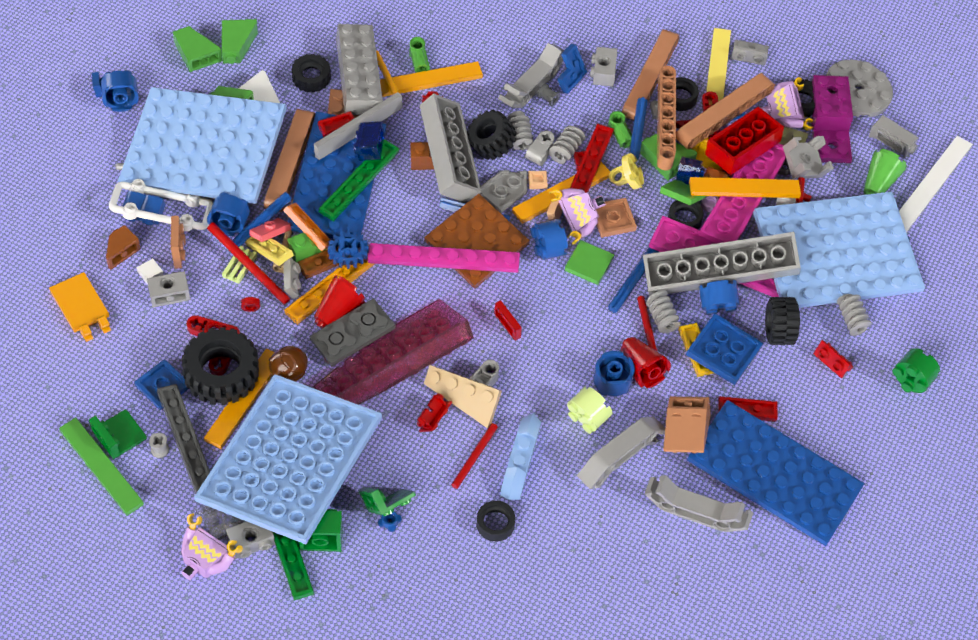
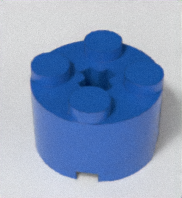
(119, 90)
(229, 213)
(549, 239)
(719, 296)
(613, 373)

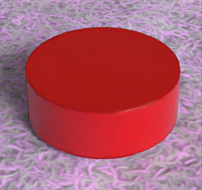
(250, 304)

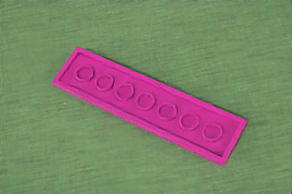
(732, 213)
(676, 235)

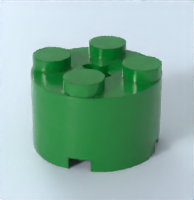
(916, 371)

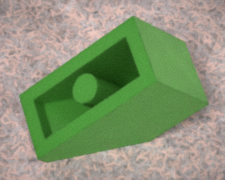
(302, 247)

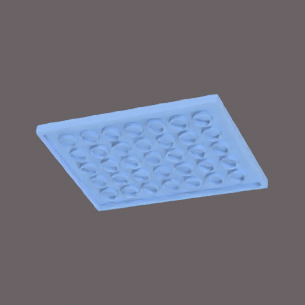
(203, 144)
(844, 248)
(289, 458)

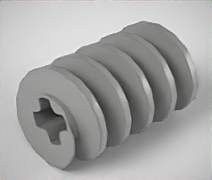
(523, 130)
(566, 144)
(663, 312)
(854, 314)

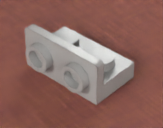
(750, 52)

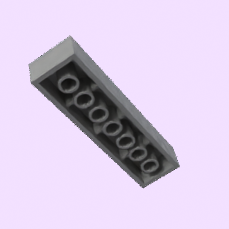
(733, 260)

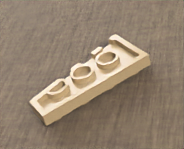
(466, 394)

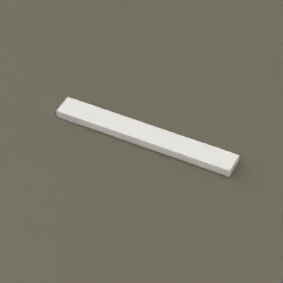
(933, 181)

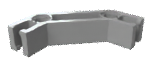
(538, 74)
(620, 450)
(697, 508)

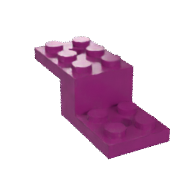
(832, 117)

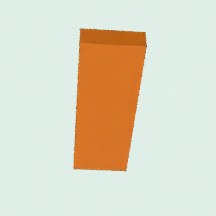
(307, 225)

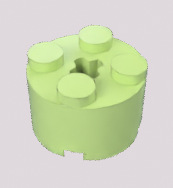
(588, 409)

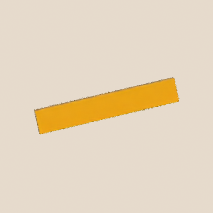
(433, 78)
(744, 187)
(540, 203)
(311, 300)
(235, 412)

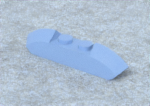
(520, 457)

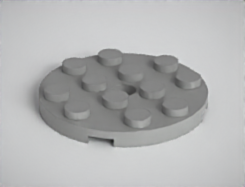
(875, 89)

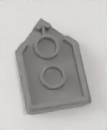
(505, 189)

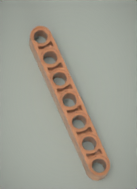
(650, 73)
(724, 111)
(666, 118)
(290, 156)

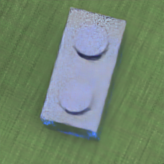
(369, 141)

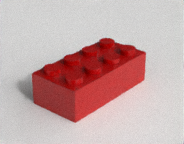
(744, 140)

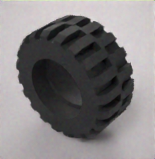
(220, 344)

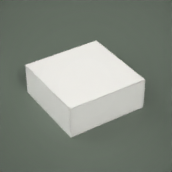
(149, 270)

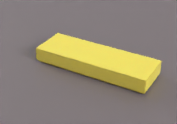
(270, 249)

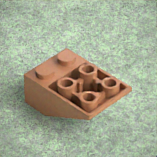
(687, 424)

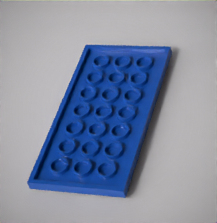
(322, 178)
(777, 473)

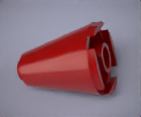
(337, 301)
(648, 363)

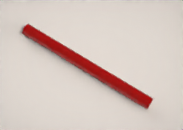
(248, 263)

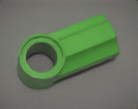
(418, 54)
(621, 130)

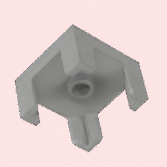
(804, 158)

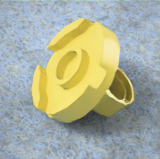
(629, 171)

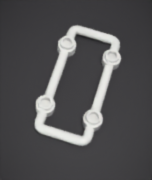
(131, 211)

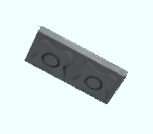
(352, 332)

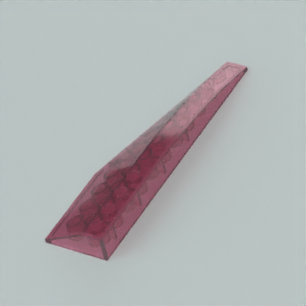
(399, 354)

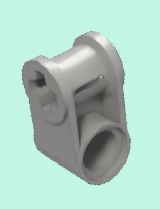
(539, 149)
(487, 378)

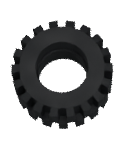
(499, 142)
(782, 320)

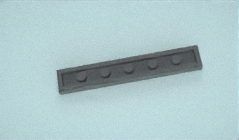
(184, 435)

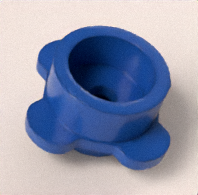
(391, 526)

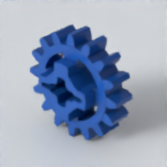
(348, 249)

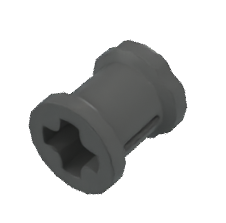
(548, 94)

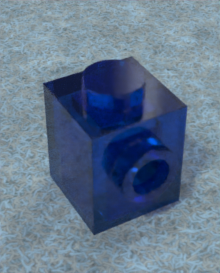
(689, 168)

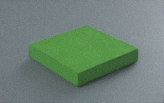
(680, 191)
(589, 262)

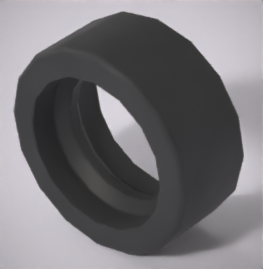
(692, 88)
(695, 208)
(495, 535)

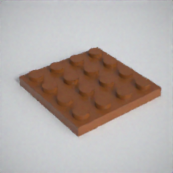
(477, 228)

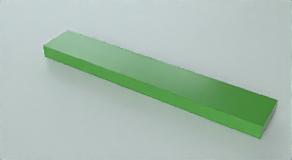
(101, 466)

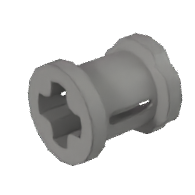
(158, 445)

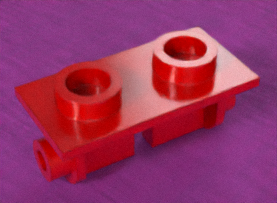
(832, 359)
(429, 420)

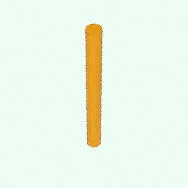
(386, 74)

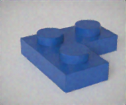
(575, 69)

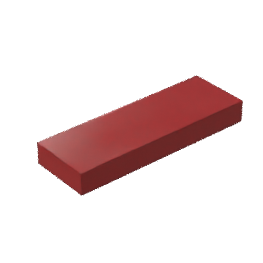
(761, 409)

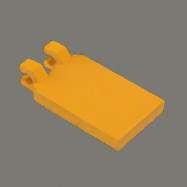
(81, 305)

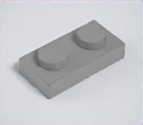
(291, 278)

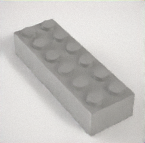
(358, 67)
(450, 148)

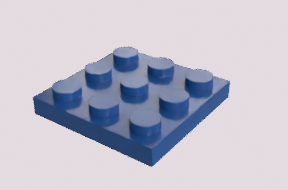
(724, 349)

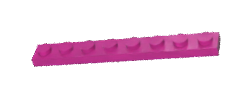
(444, 257)

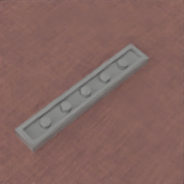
(348, 131)

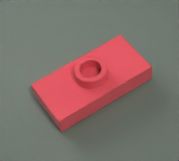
(270, 229)

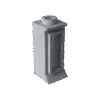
(894, 136)

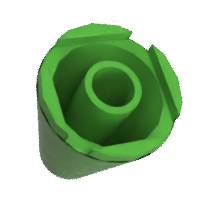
(883, 171)

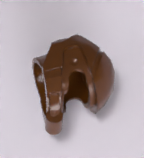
(289, 363)

